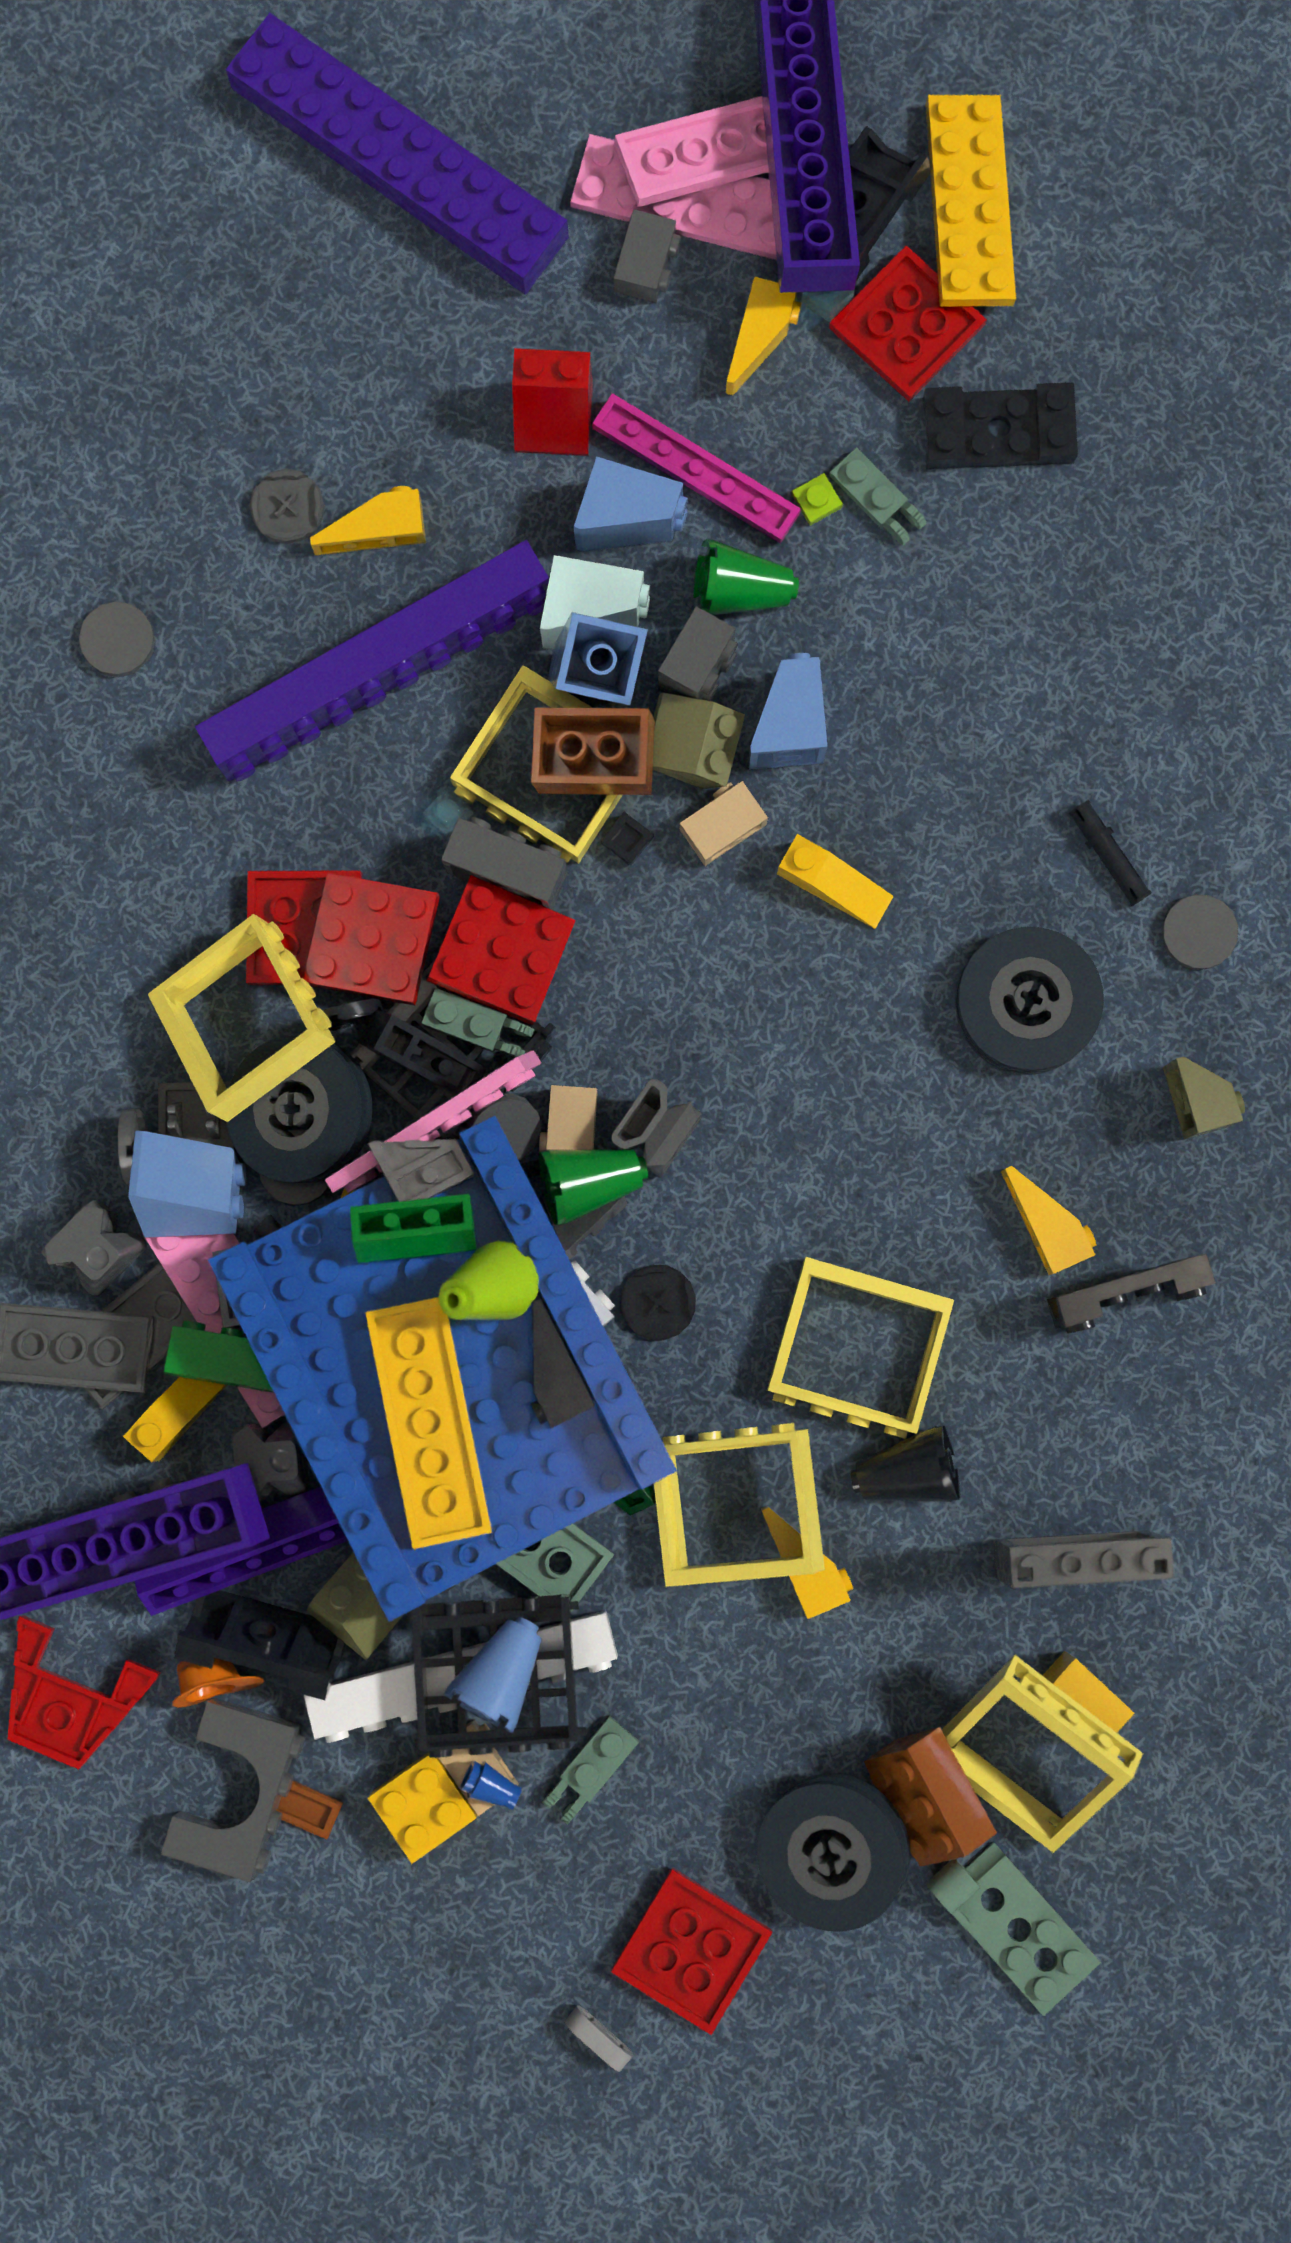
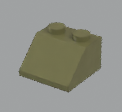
(695, 740)
(1202, 1098)
(352, 1609)

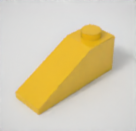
(762, 329)
(381, 522)
(834, 881)
(1053, 1229)
(171, 1416)
(815, 1591)

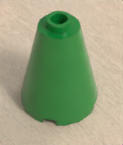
(740, 581)
(587, 1179)

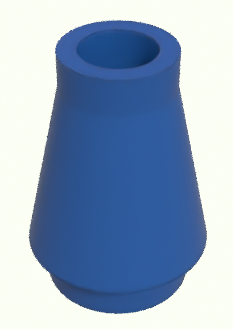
(488, 1785)

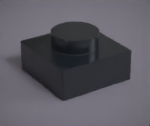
(627, 838)

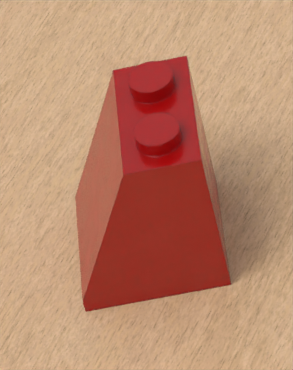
(552, 401)

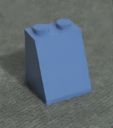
(628, 508)
(597, 658)
(793, 717)
(185, 1186)

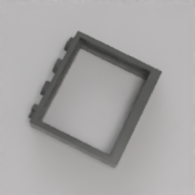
(1083, 1558)

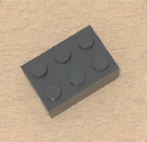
(505, 861)

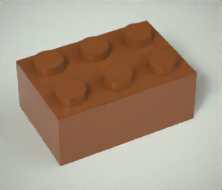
(593, 751)
(931, 1796)

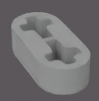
(598, 2038)

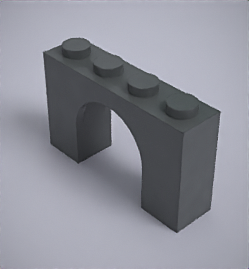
(269, 1747)

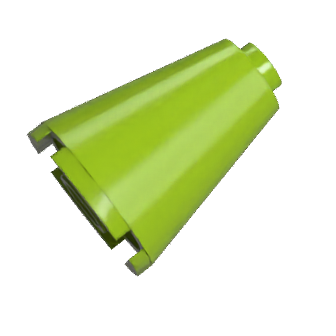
(491, 1284)

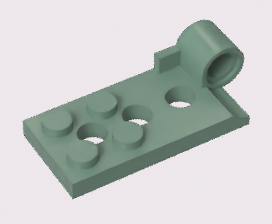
(586, 1563)
(961, 1893)

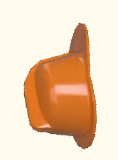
(203, 1683)

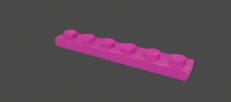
(696, 468)

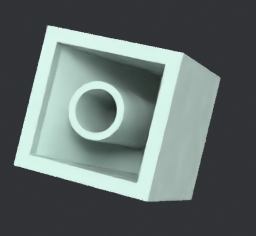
(592, 591)

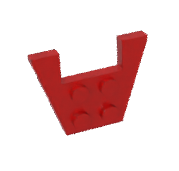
(59, 1713)

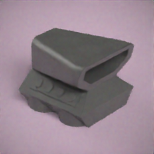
(656, 1128)
(94, 1248)
(272, 1459)

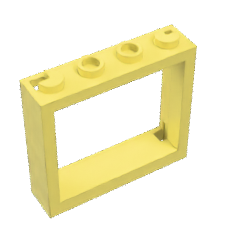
(543, 690)
(202, 972)
(858, 1414)
(671, 1522)
(1067, 1721)

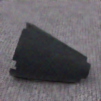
(910, 1470)

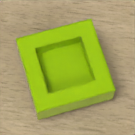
(817, 499)

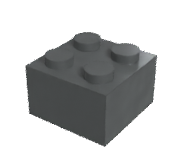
(698, 656)

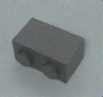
(645, 256)

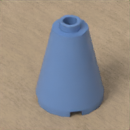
(499, 1674)

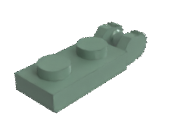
(876, 494)
(472, 1023)
(593, 1766)

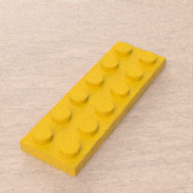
(970, 200)
(428, 1423)

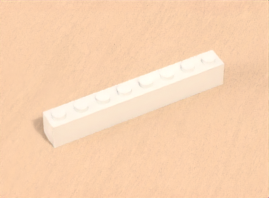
(391, 1692)

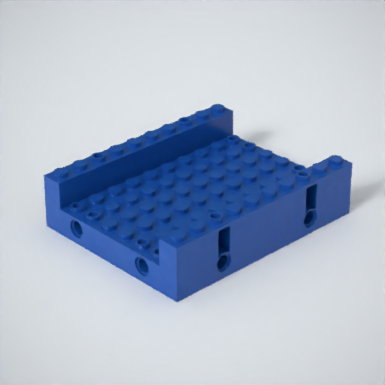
(308, 1326)

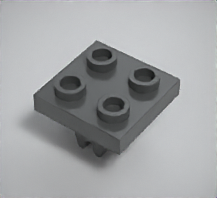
(185, 1116)

